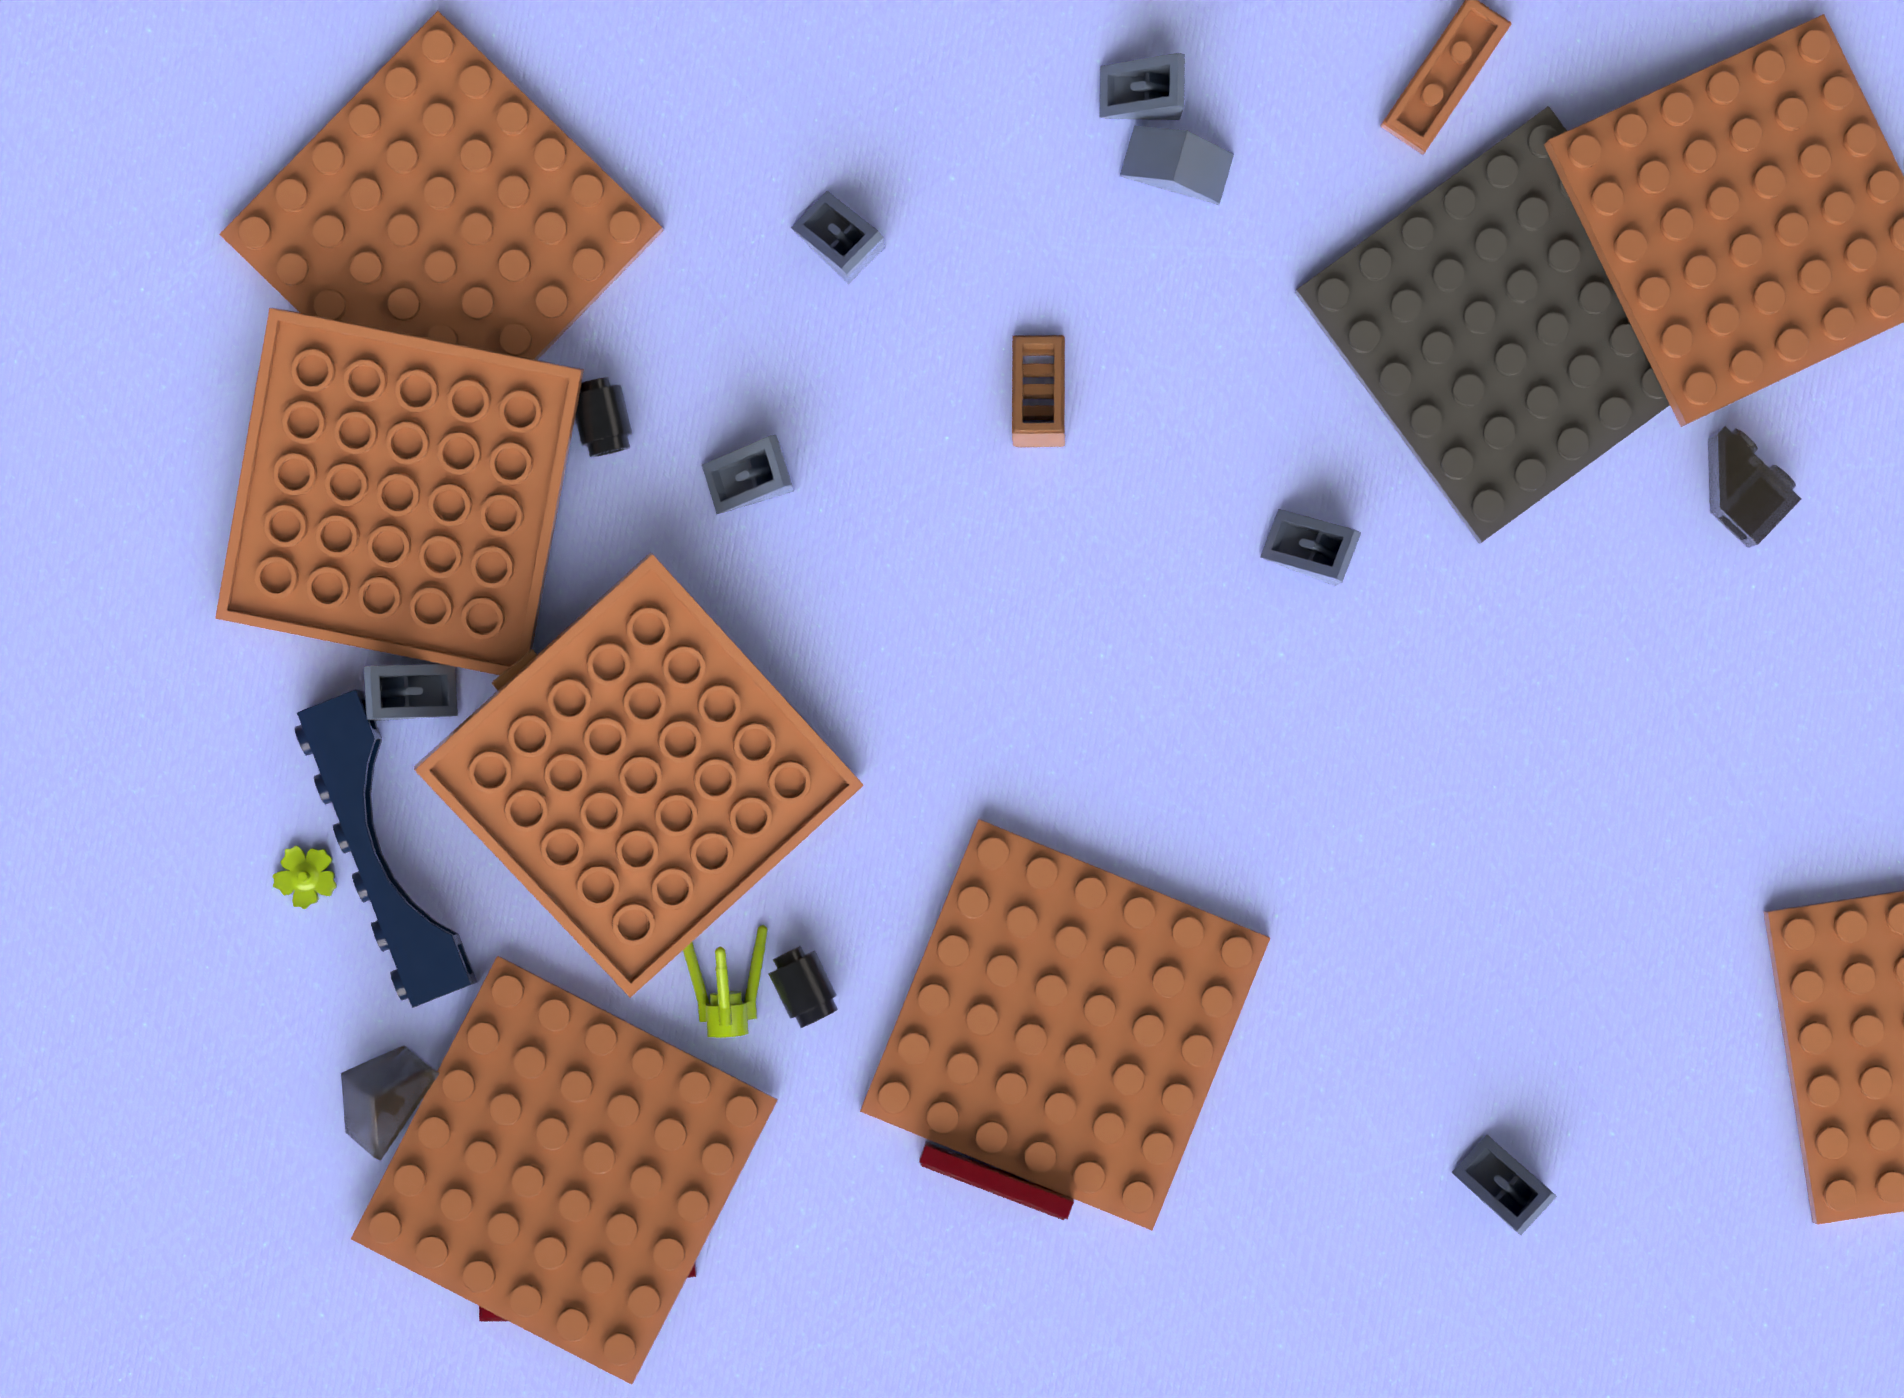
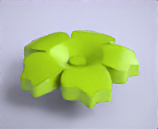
(305, 876)

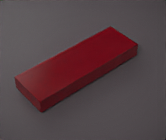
(995, 1181)

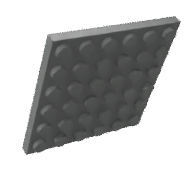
(1491, 333)

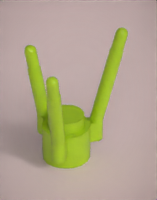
(726, 1011)

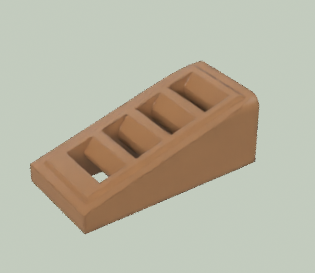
(1038, 433)

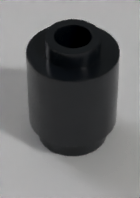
(602, 418)
(803, 986)

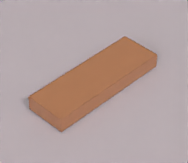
(1445, 75)

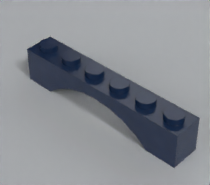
(345, 748)

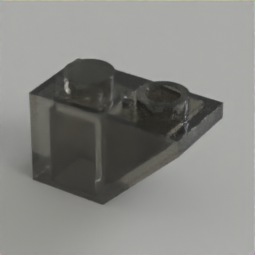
(1744, 490)

